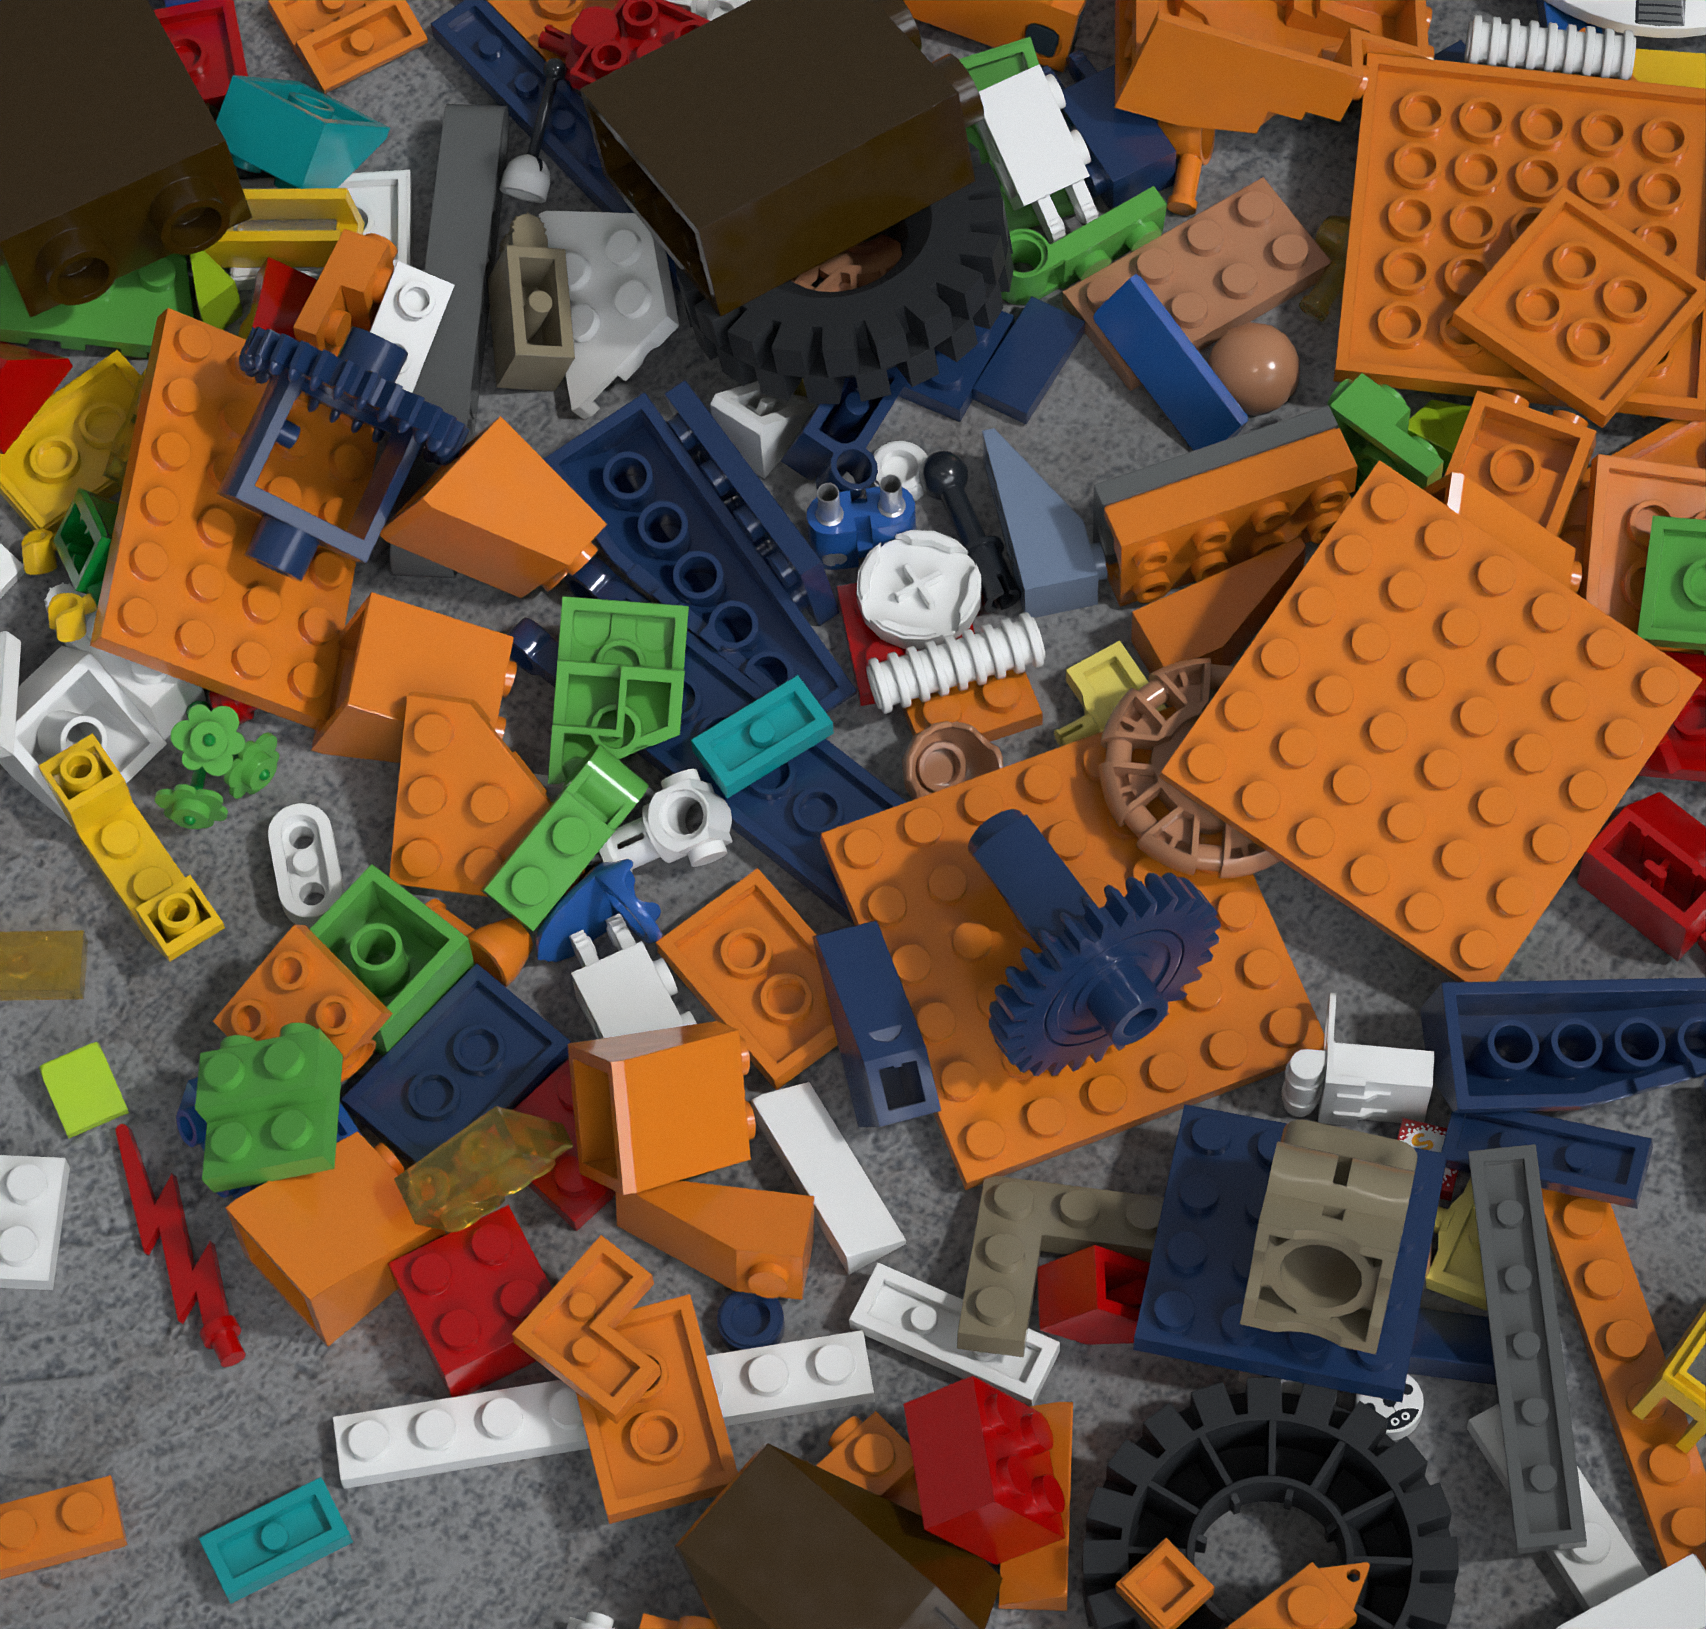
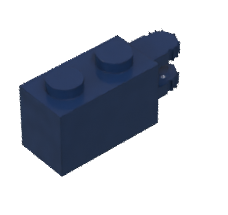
(1124, 147)

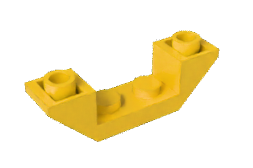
(127, 851)

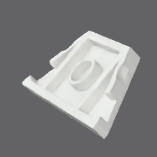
(617, 297)

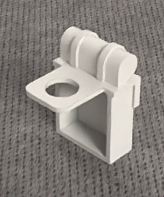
(1358, 1081)

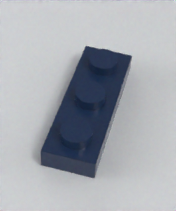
(1570, 1154)

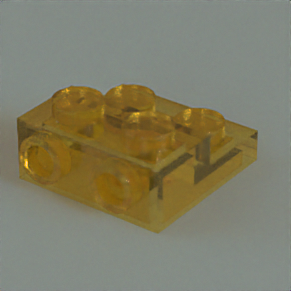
(480, 1167)

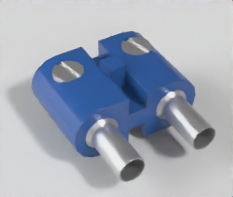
(850, 529)

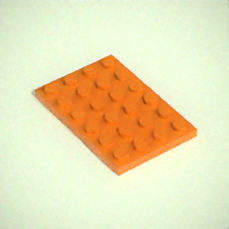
(176, 563)

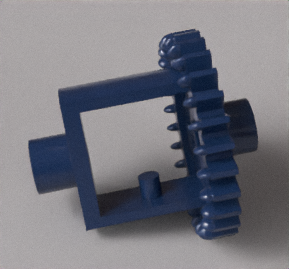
(351, 384)
(1099, 970)

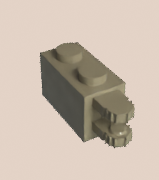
(530, 309)

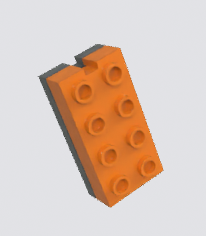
(1222, 505)

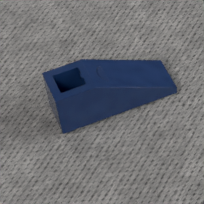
(875, 1028)

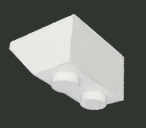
(63, 705)

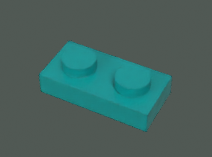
(762, 736)
(276, 1540)

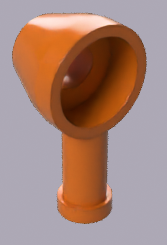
(1193, 150)
(496, 947)

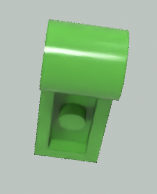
(1084, 249)
(565, 837)

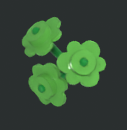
(215, 748)

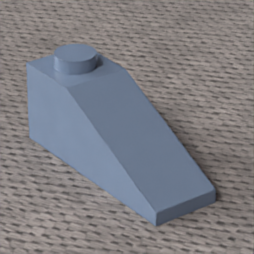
(1041, 535)

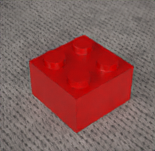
(471, 1297)
(984, 1470)

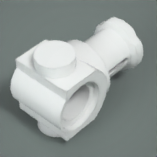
(664, 830)

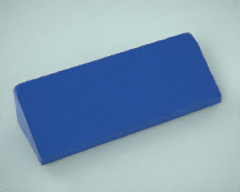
(1169, 365)

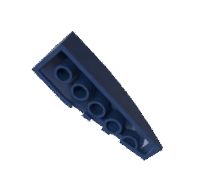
(690, 551)
(1562, 1041)

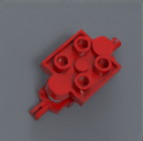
(613, 38)

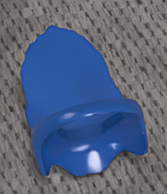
(598, 896)

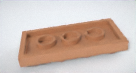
(1211, 270)

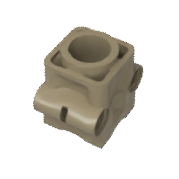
(1329, 1234)

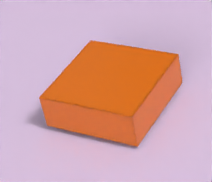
(1165, 1587)

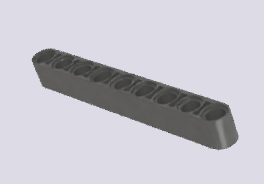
(464, 254)

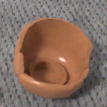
(1256, 366)
(947, 756)

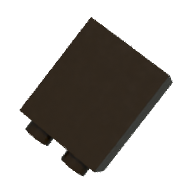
(782, 137)
(102, 150)

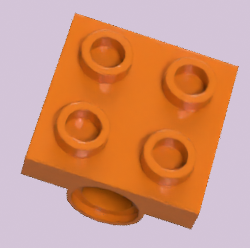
(309, 986)

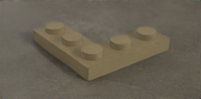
(1030, 1217)

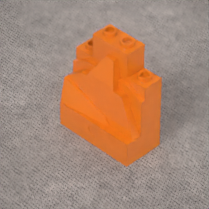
(1253, 59)

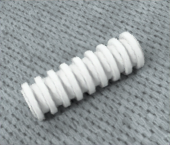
(1550, 48)
(956, 662)

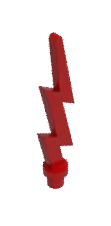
(187, 1281)

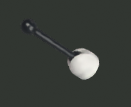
(527, 174)

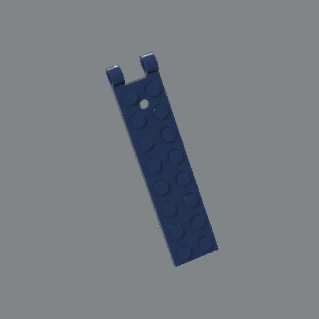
(777, 812)

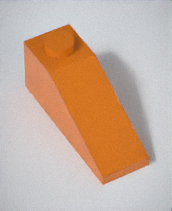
(1217, 613)
(729, 1233)

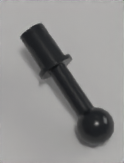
(945, 478)

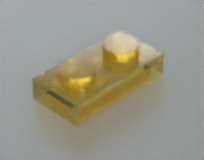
(42, 965)

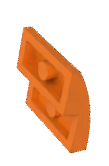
(346, 36)

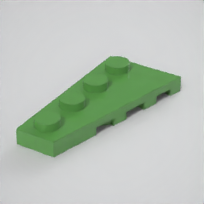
(117, 319)

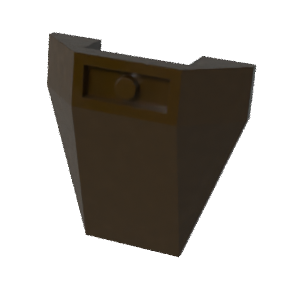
(822, 1553)

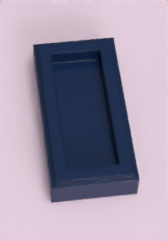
(1028, 360)

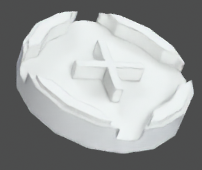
(918, 589)

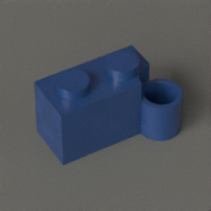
(837, 438)

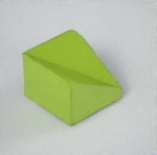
(1441, 426)

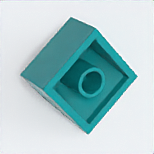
(295, 132)

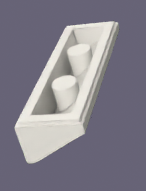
(826, 1168)

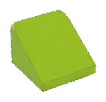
(215, 292)
(83, 1089)

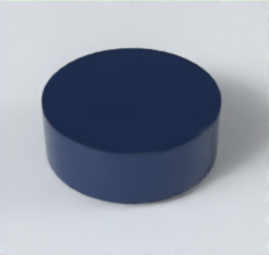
(750, 1321)

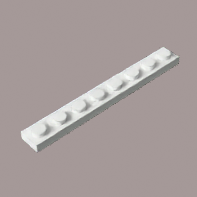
(548, 1418)

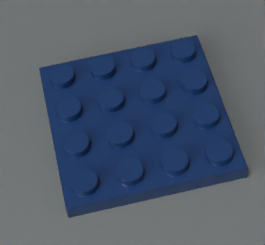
(1206, 1258)

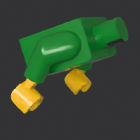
(84, 550)

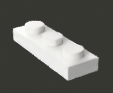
(926, 1325)

